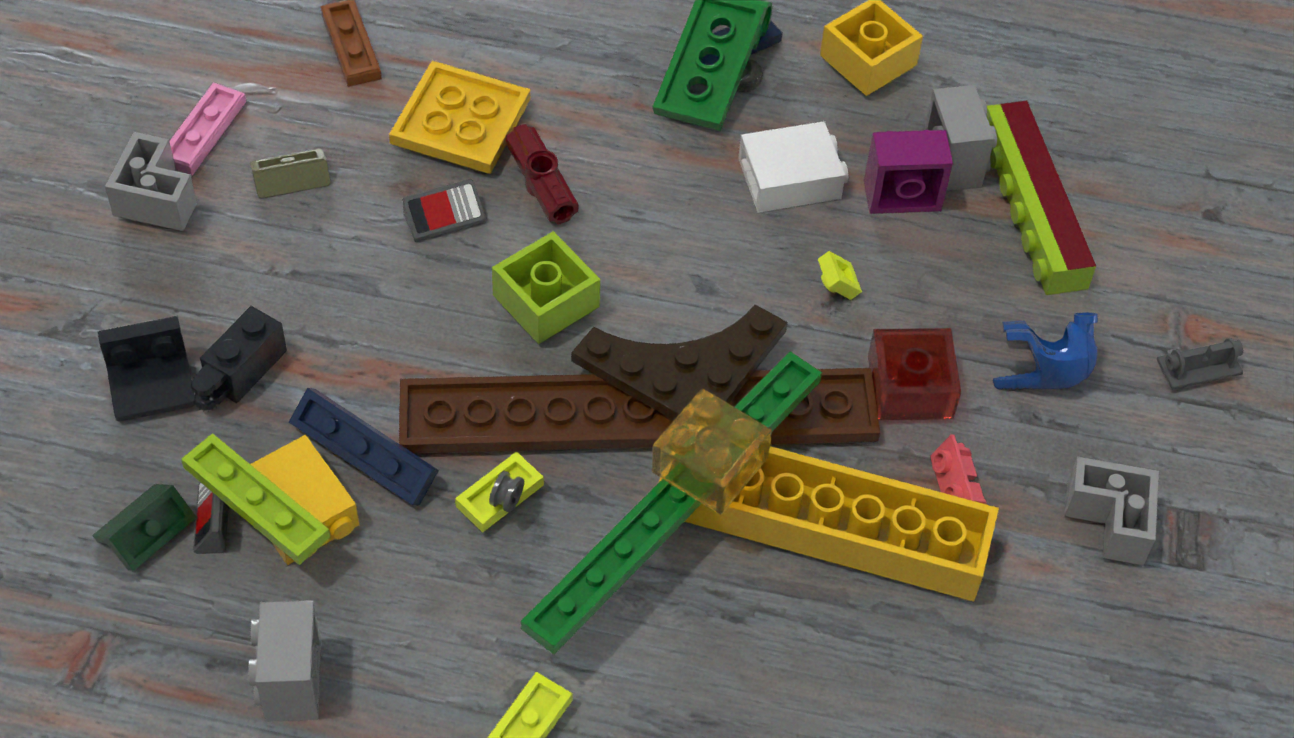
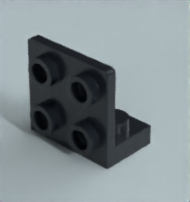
(147, 368)

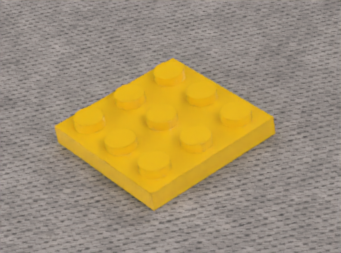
(460, 117)

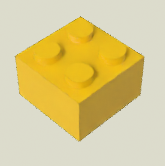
(871, 45)

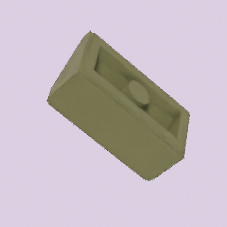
(290, 173)

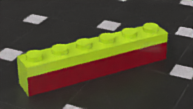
(1038, 201)

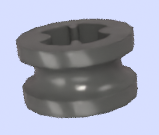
(506, 491)

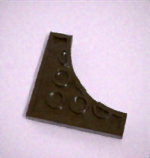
(675, 372)

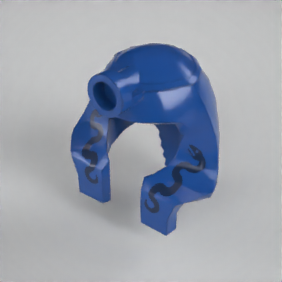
(1059, 362)

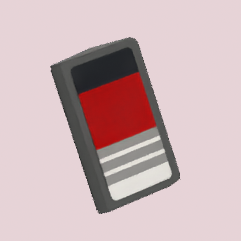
(443, 210)
(210, 523)

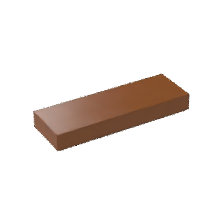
(351, 42)

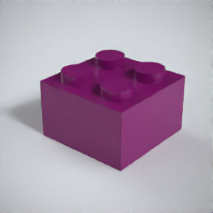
(907, 171)

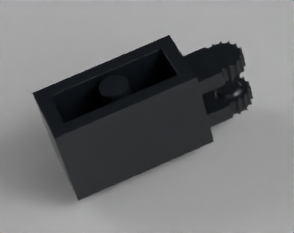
(238, 359)

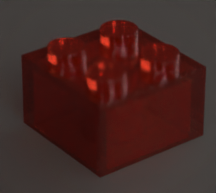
(914, 373)

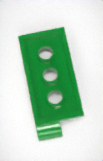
(747, 23)

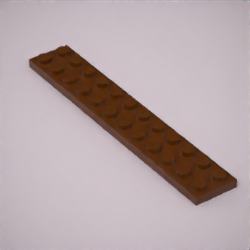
(593, 414)

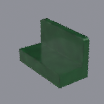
(146, 525)

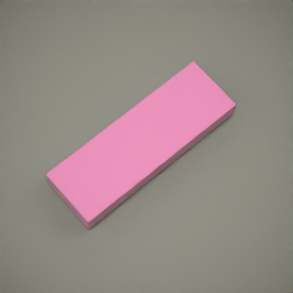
(205, 126)

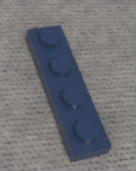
(363, 446)

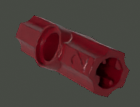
(542, 174)

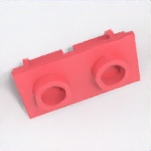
(954, 470)

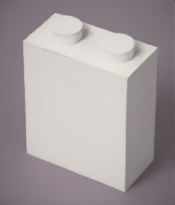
(792, 166)

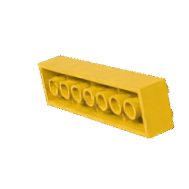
(861, 522)

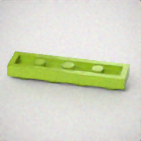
(256, 498)

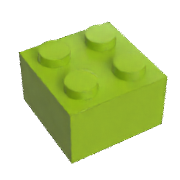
(546, 287)

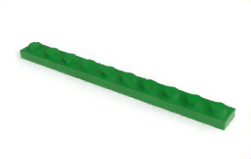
(652, 521)

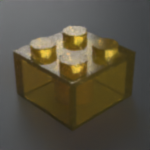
(711, 451)

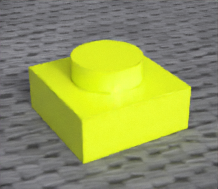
(839, 275)

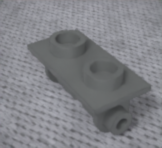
(1202, 364)

